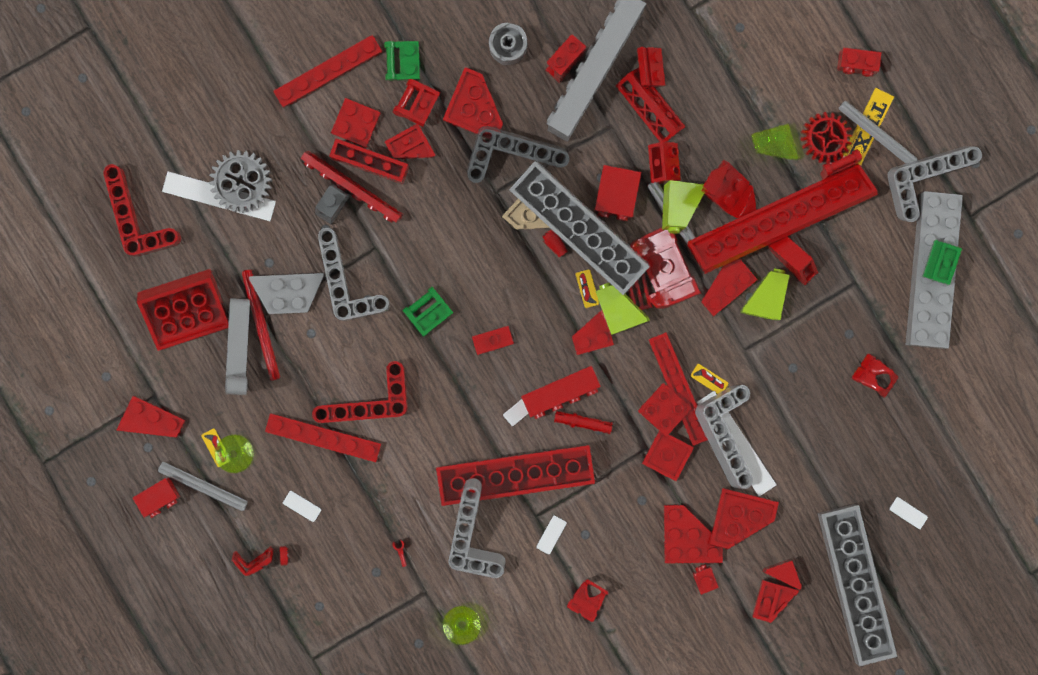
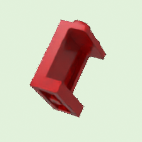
(565, 58)
(617, 193)

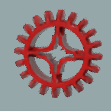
(833, 138)

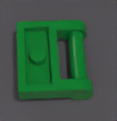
(408, 60)
(430, 317)

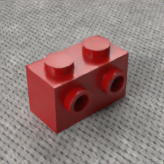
(859, 61)
(664, 162)
(157, 497)

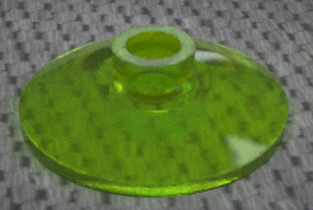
(244, 453)
(461, 635)

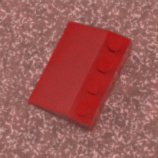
(183, 309)

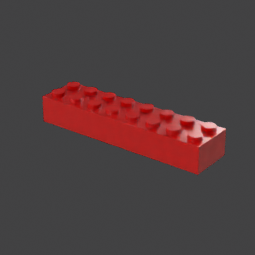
(518, 474)

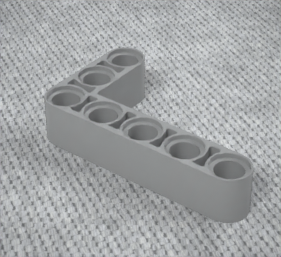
(926, 171)
(337, 303)
(237, 347)
(724, 435)
(462, 549)

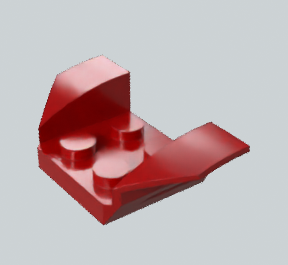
(730, 190)

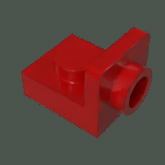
(704, 579)

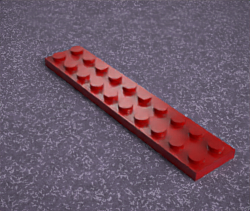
(782, 218)

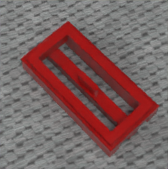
(646, 291)

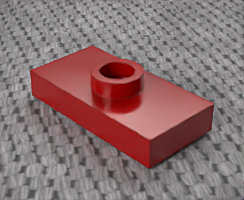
(492, 340)

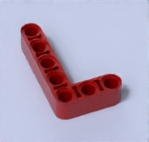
(130, 218)
(369, 406)

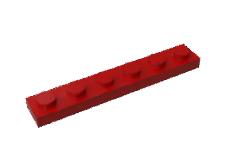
(327, 71)
(345, 183)
(678, 384)
(323, 437)

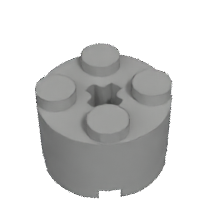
(510, 33)

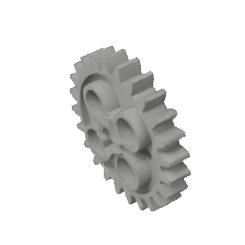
(232, 196)

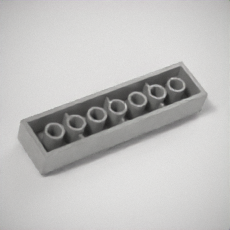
(594, 70)
(579, 227)
(929, 300)
(857, 584)

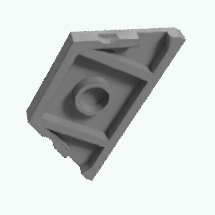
(286, 292)

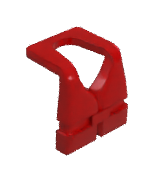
(869, 370)
(256, 564)
(584, 604)

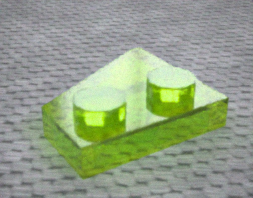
(775, 142)

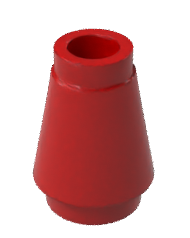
(555, 243)

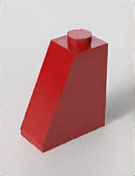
(794, 259)

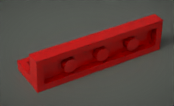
(655, 103)

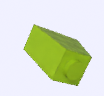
(679, 204)
(768, 297)
(619, 309)

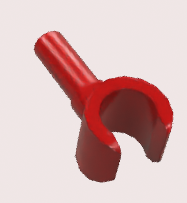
(401, 553)

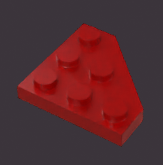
(472, 105)
(740, 517)
(687, 538)

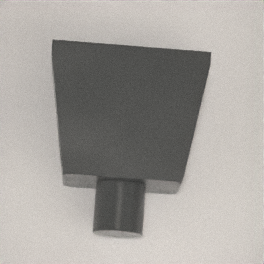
(331, 203)

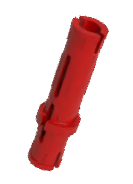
(583, 422)

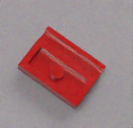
(651, 67)

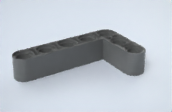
(512, 148)

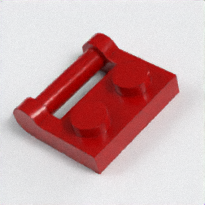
(422, 105)
(845, 162)

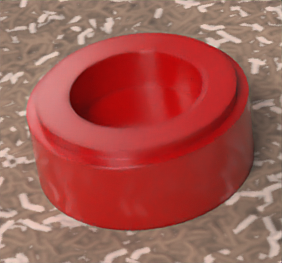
(283, 555)

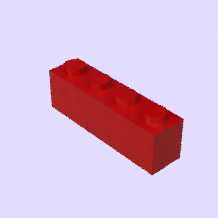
(369, 161)
(561, 391)

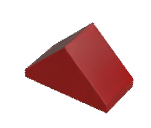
(785, 572)

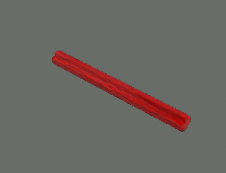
(261, 327)

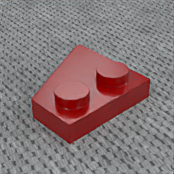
(410, 144)
(593, 335)
(771, 600)

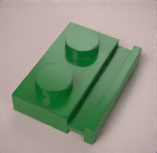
(941, 262)

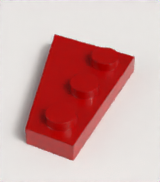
(728, 284)
(149, 419)

